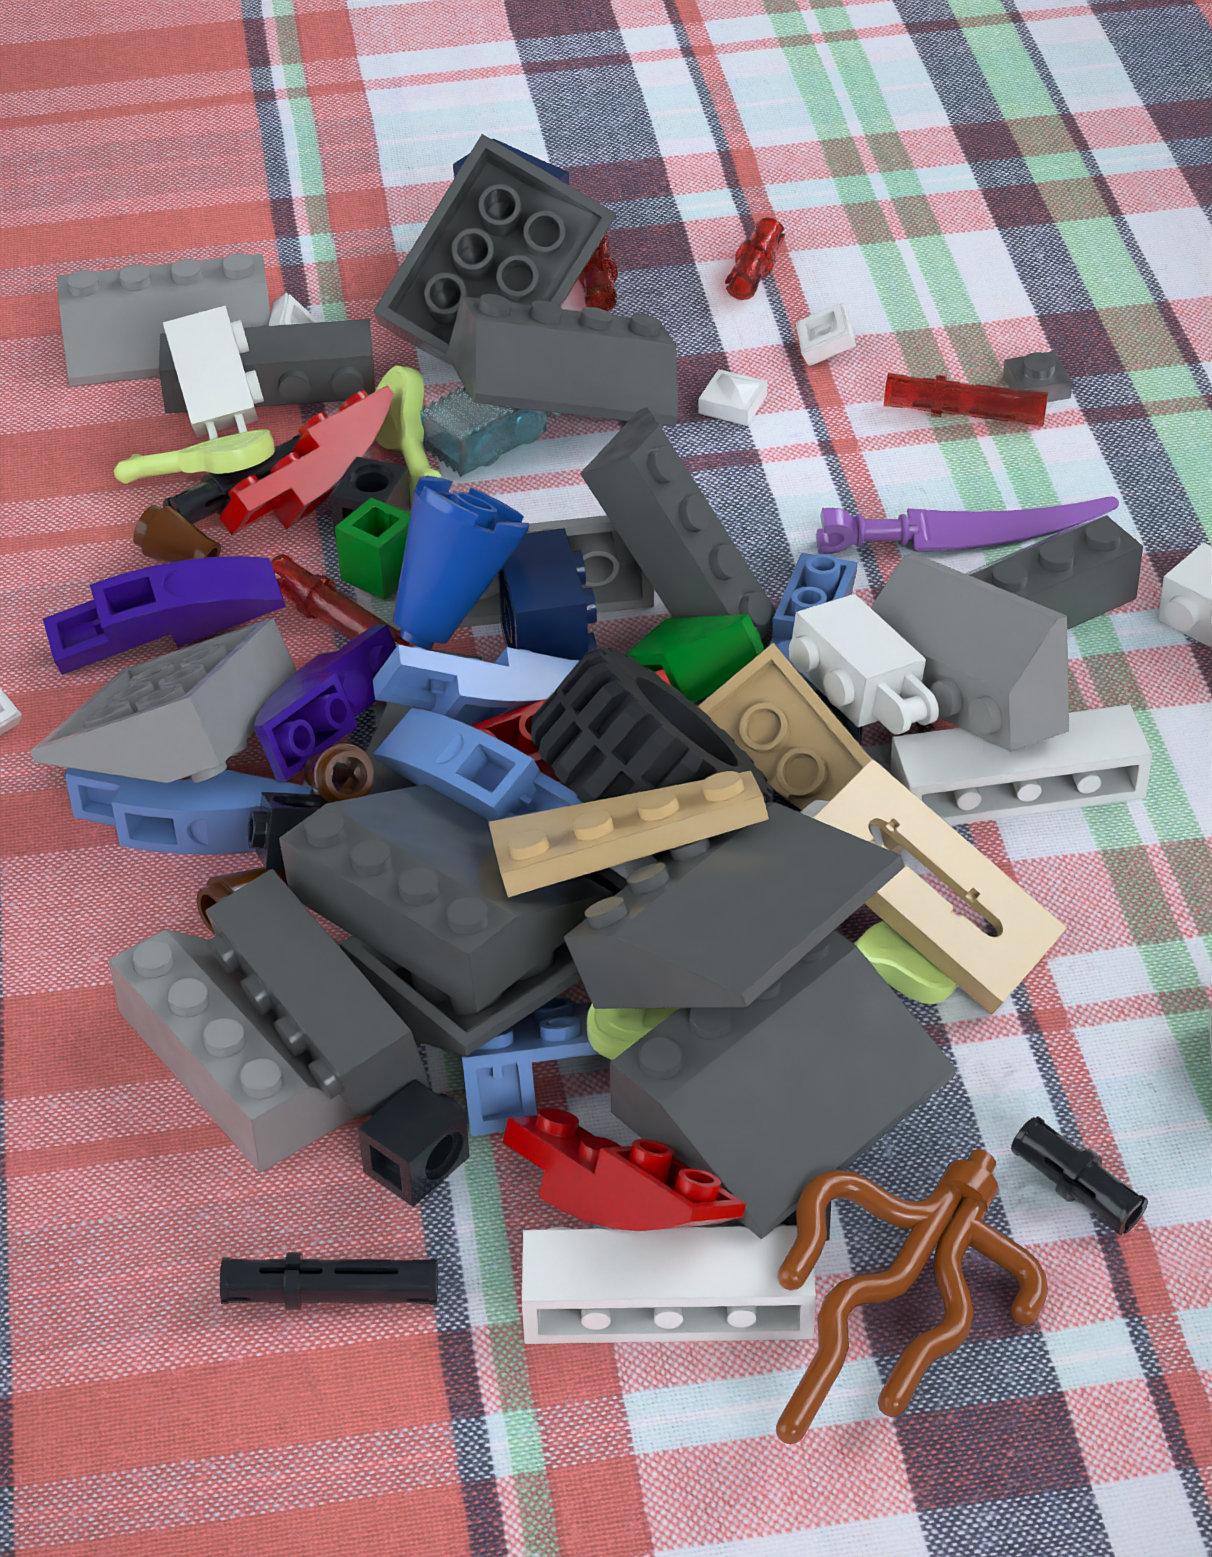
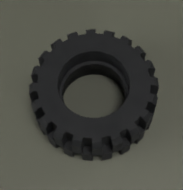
(629, 732)

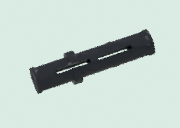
(212, 493)
(328, 1281)

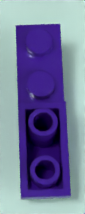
(165, 599)
(321, 701)

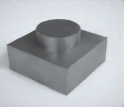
(1039, 373)

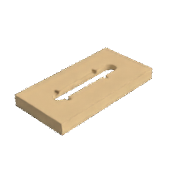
(976, 962)

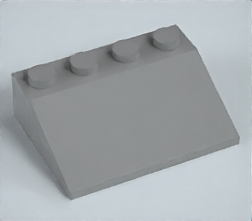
(175, 711)

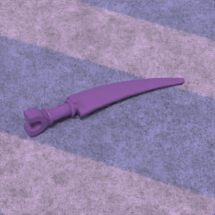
(954, 529)

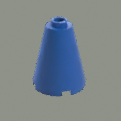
(450, 558)

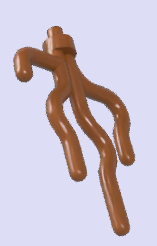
(947, 1216)

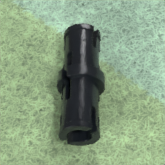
(1079, 1175)

